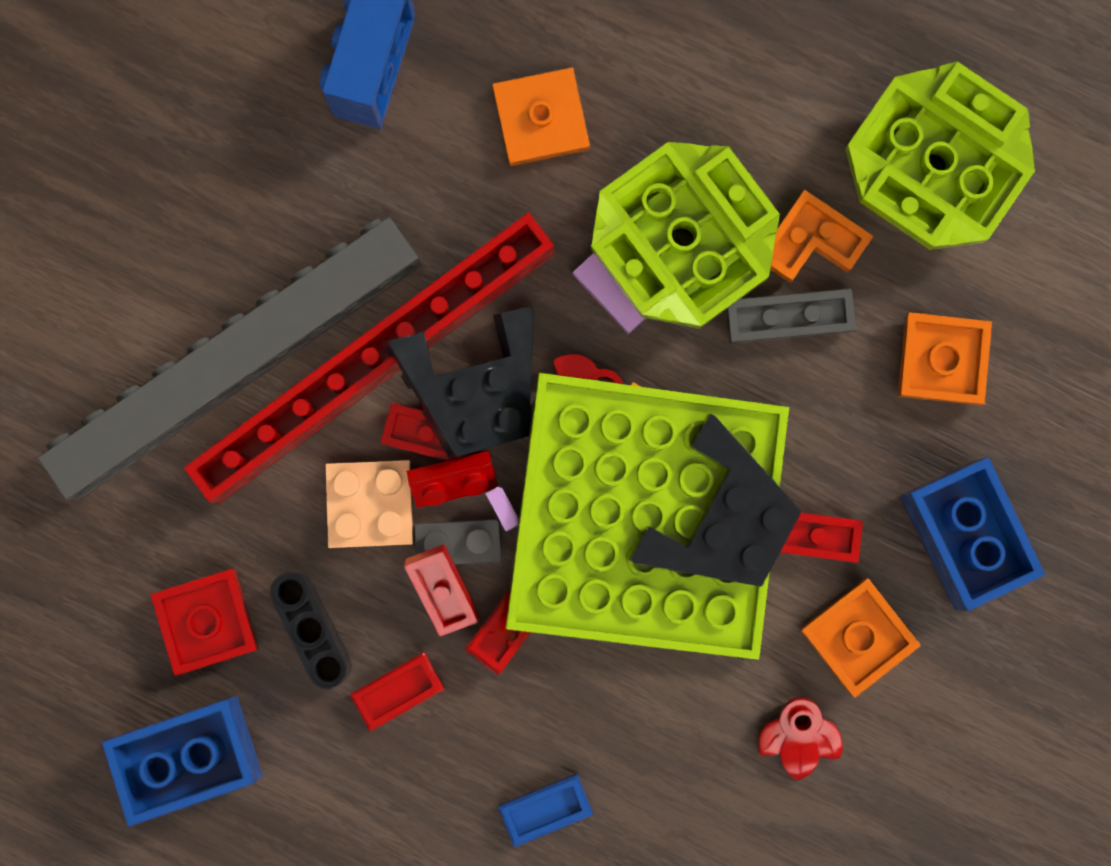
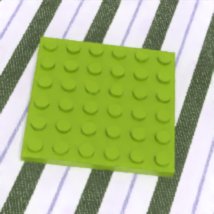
(594, 478)

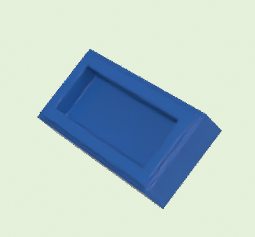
(545, 810)

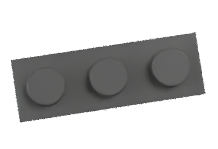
(791, 316)

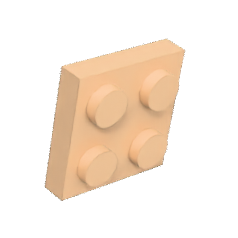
(369, 504)

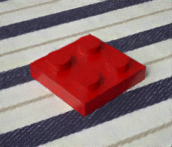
(204, 621)

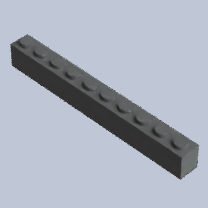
(230, 360)

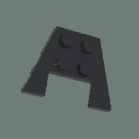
(477, 403)
(741, 524)

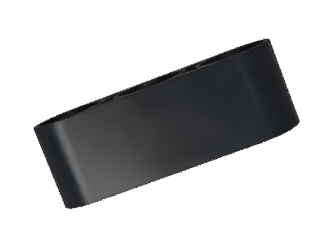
(293, 617)

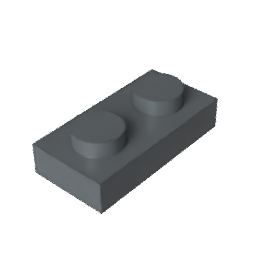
(464, 540)

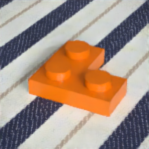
(818, 228)

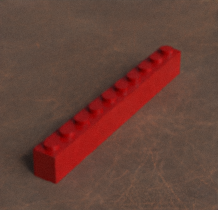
(365, 362)

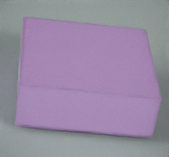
(503, 508)

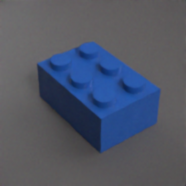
(367, 59)
(972, 535)
(182, 760)

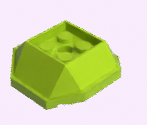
(971, 128)
(690, 190)

